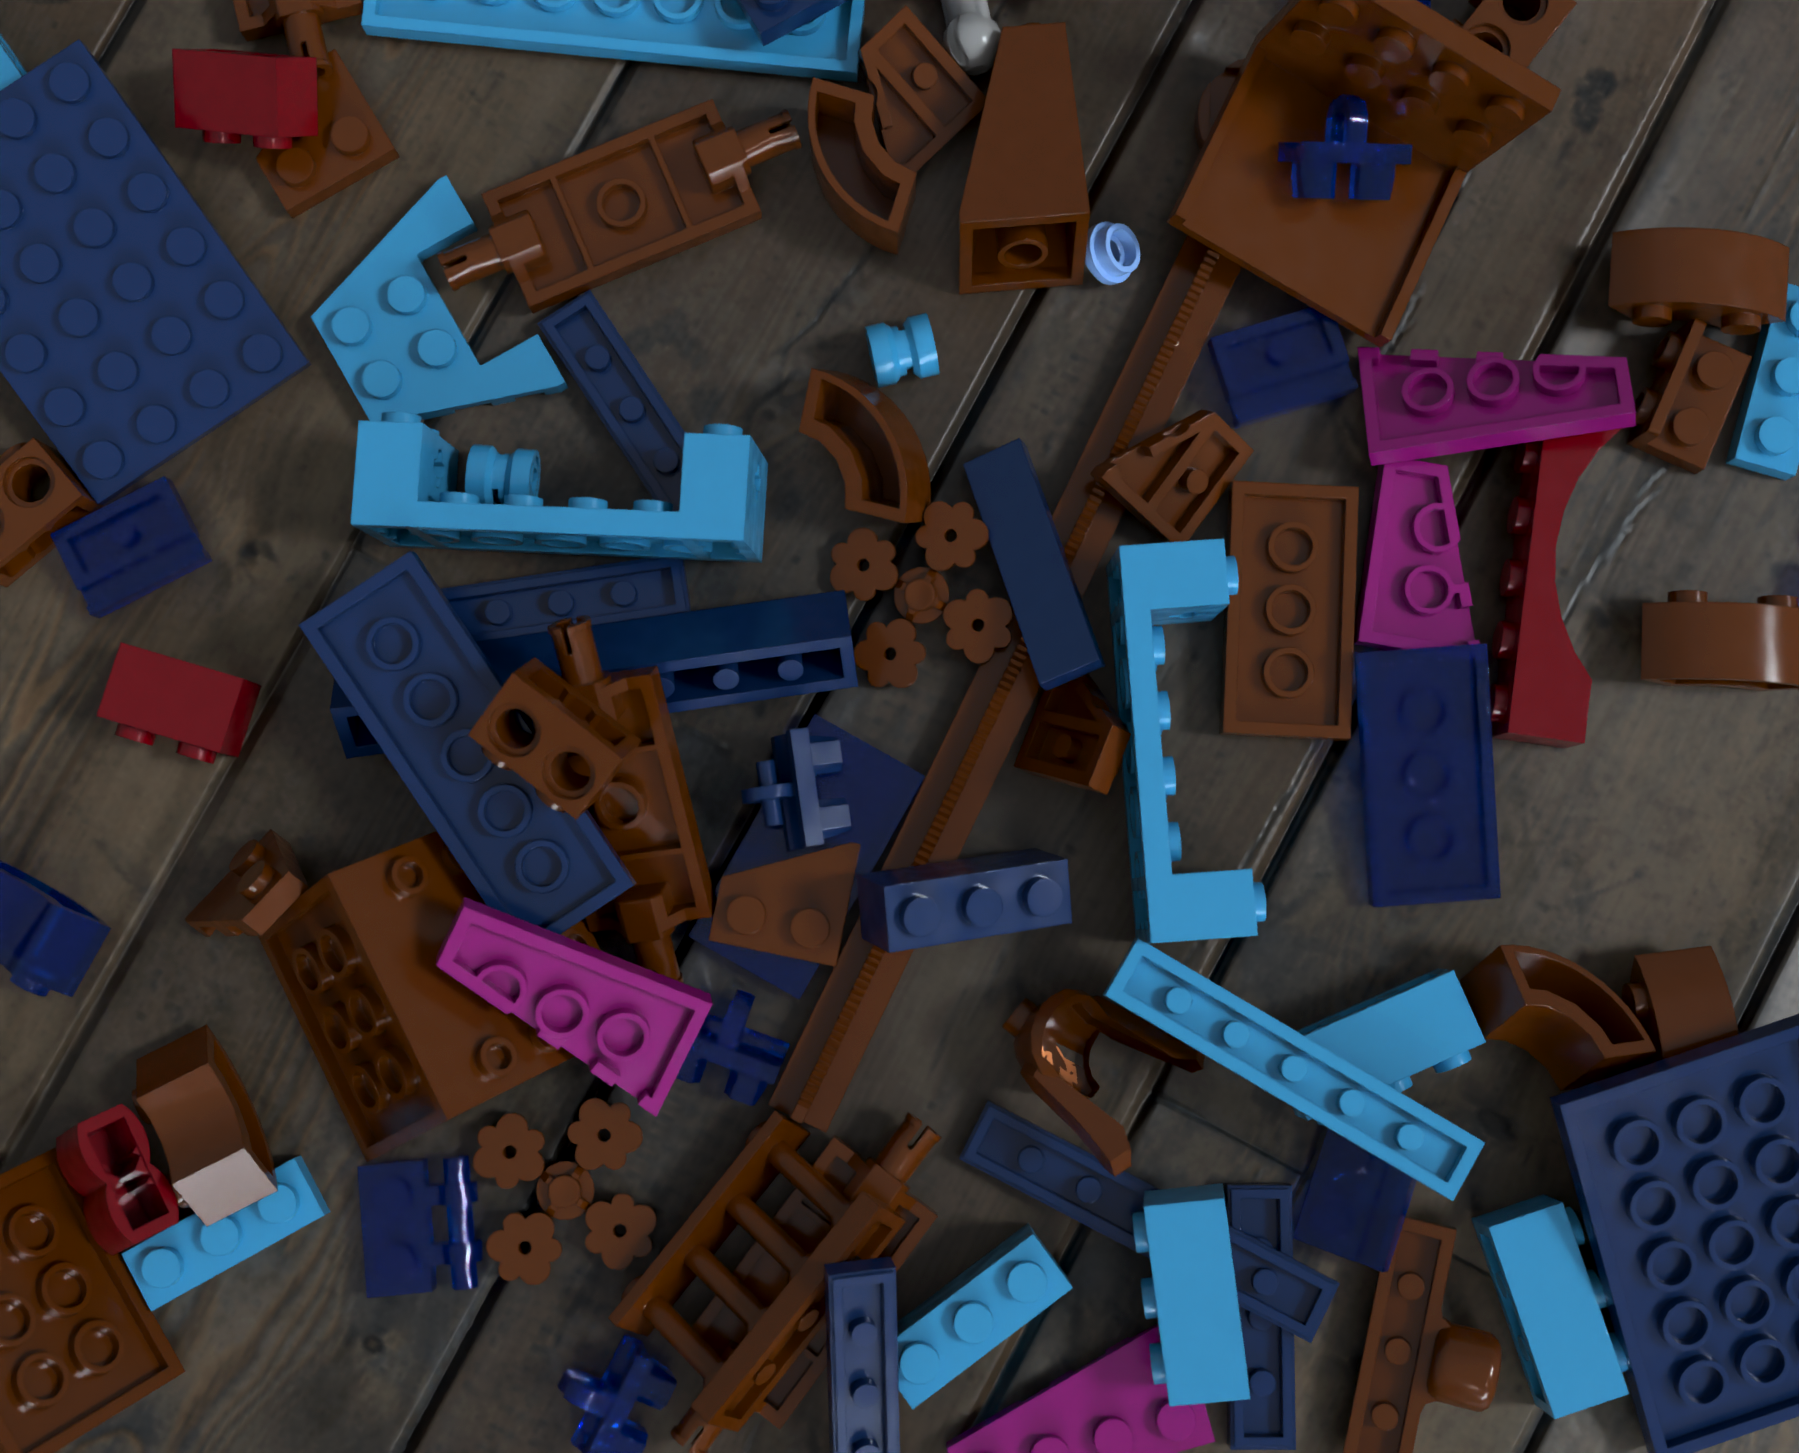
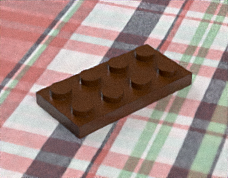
(1293, 611)

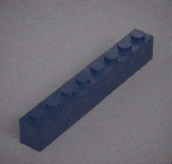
(700, 655)

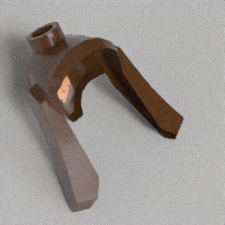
(1075, 1022)

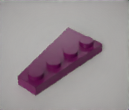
(1459, 405)
(598, 1007)
(1095, 1410)

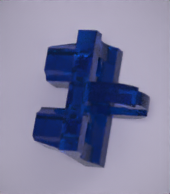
(1345, 143)
(748, 1053)
(609, 1400)

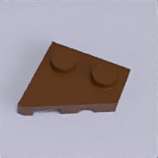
(917, 90)
(344, 152)
(1176, 474)
(1075, 737)
(255, 891)
(789, 905)

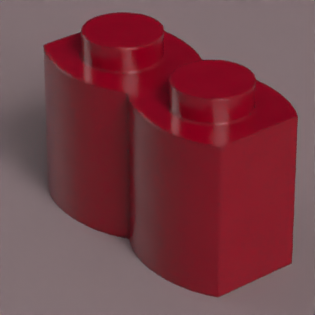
(111, 1167)

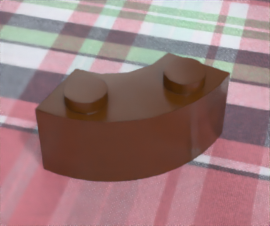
(853, 168)
(1699, 274)
(872, 445)
(1721, 642)
(1680, 1000)
(1555, 1014)
(205, 1126)

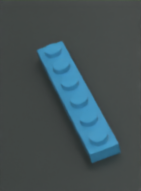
(1294, 1069)

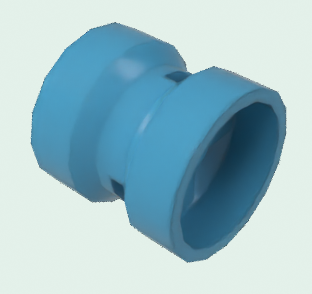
(897, 350)
(497, 474)

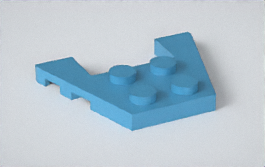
(401, 339)

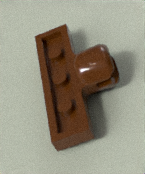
(1413, 1350)

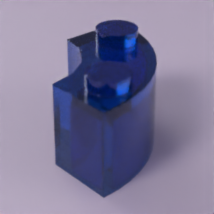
(45, 934)

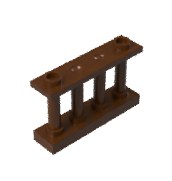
(786, 1326)

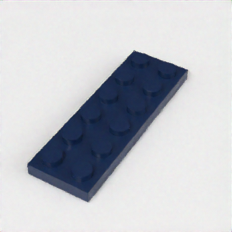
(420, 693)

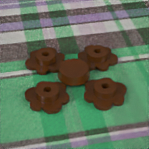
(921, 594)
(564, 1191)

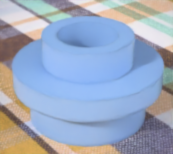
(1111, 252)

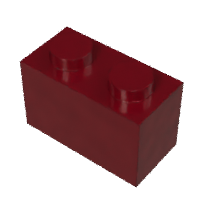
(245, 94)
(178, 701)

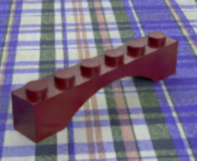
(1540, 679)

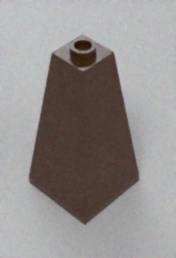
(1026, 180)

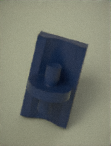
(790, 790)

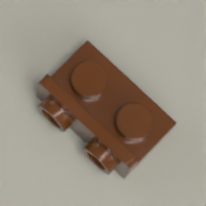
(1688, 397)

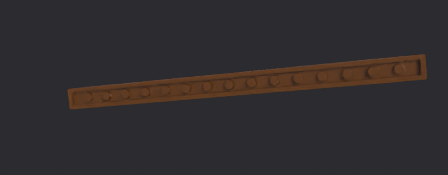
(1005, 684)

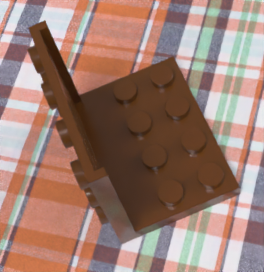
(1421, 88)
(381, 1017)
(70, 1318)

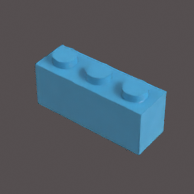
(1403, 1030)
(1192, 1295)
(1552, 1305)
(976, 1313)

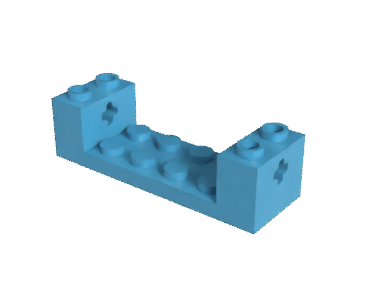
(411, 501)
(1146, 589)

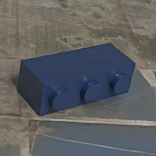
(964, 899)

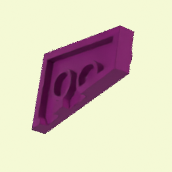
(1412, 563)

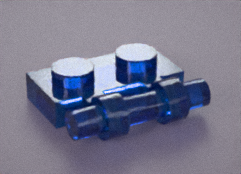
(399, 1226)

